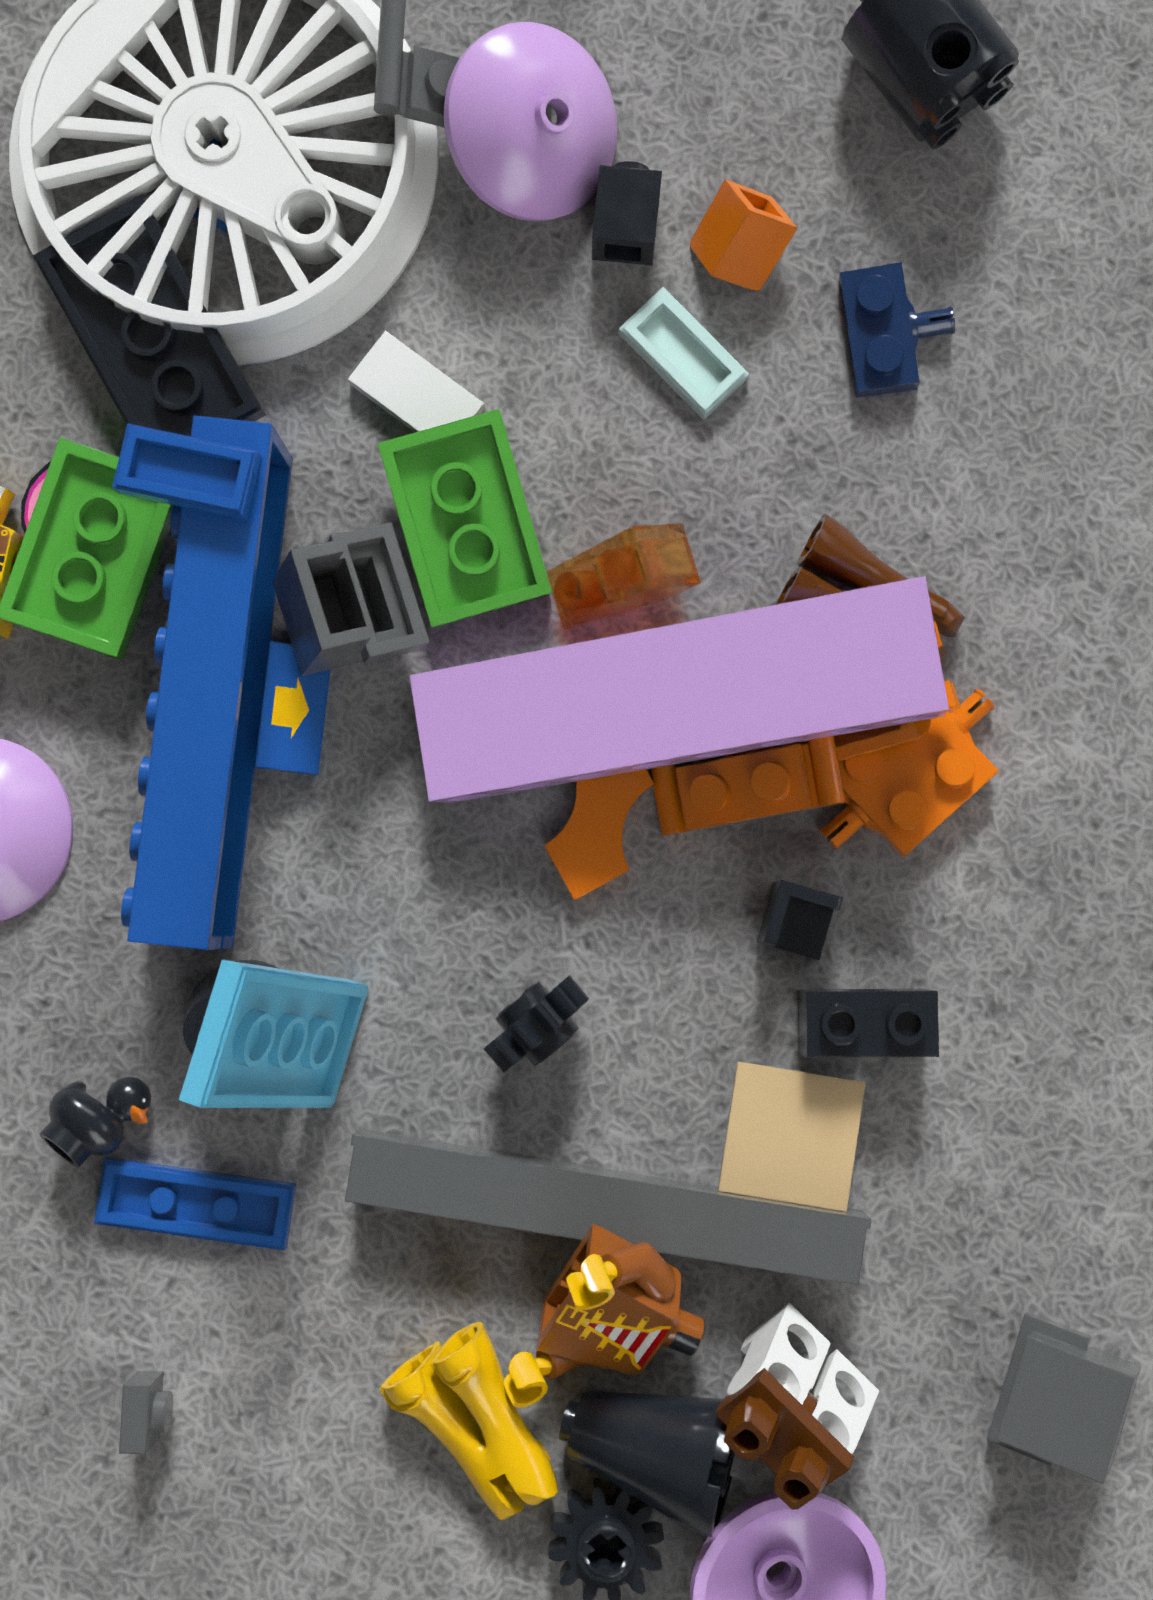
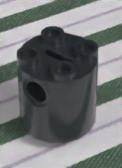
(932, 60)

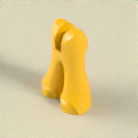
(465, 1405)

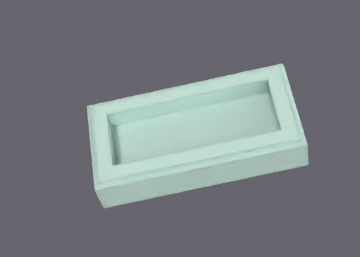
(683, 353)

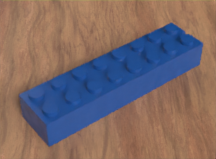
(207, 707)

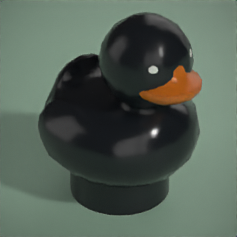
(86, 1127)

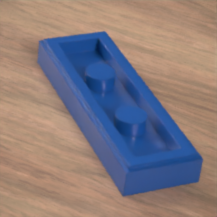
(195, 1203)

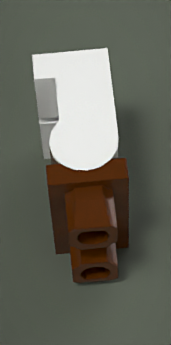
(791, 1410)

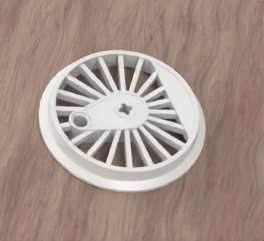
(252, 183)

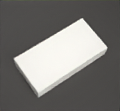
(411, 387)

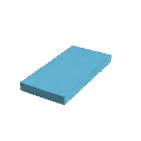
(273, 1039)

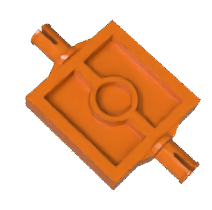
(914, 784)

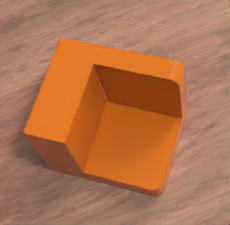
(742, 236)

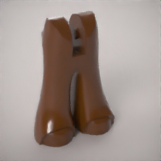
(842, 557)

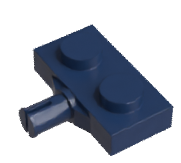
(885, 329)

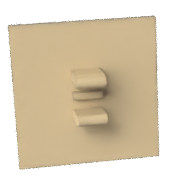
(791, 1136)

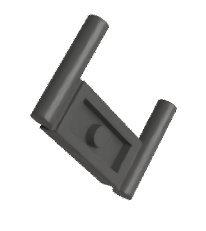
(410, 81)

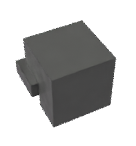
(349, 601)
(1063, 1399)

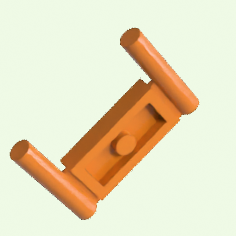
(748, 786)

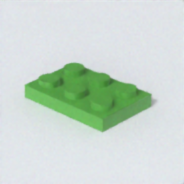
(465, 518)
(85, 555)

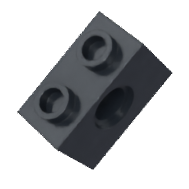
(868, 1023)

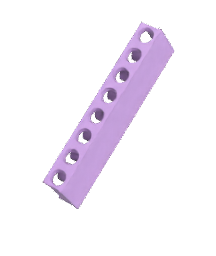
(681, 692)

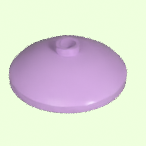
(502, 129)
(33, 829)
(823, 1549)

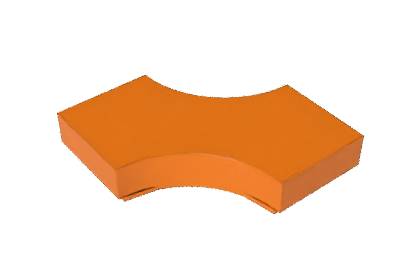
(590, 844)

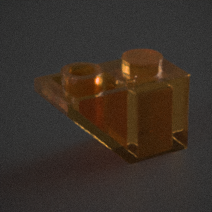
(624, 574)

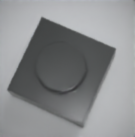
(144, 1412)

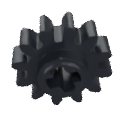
(536, 1024)
(602, 1566)

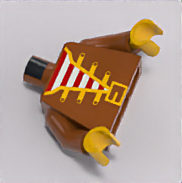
(605, 1311)

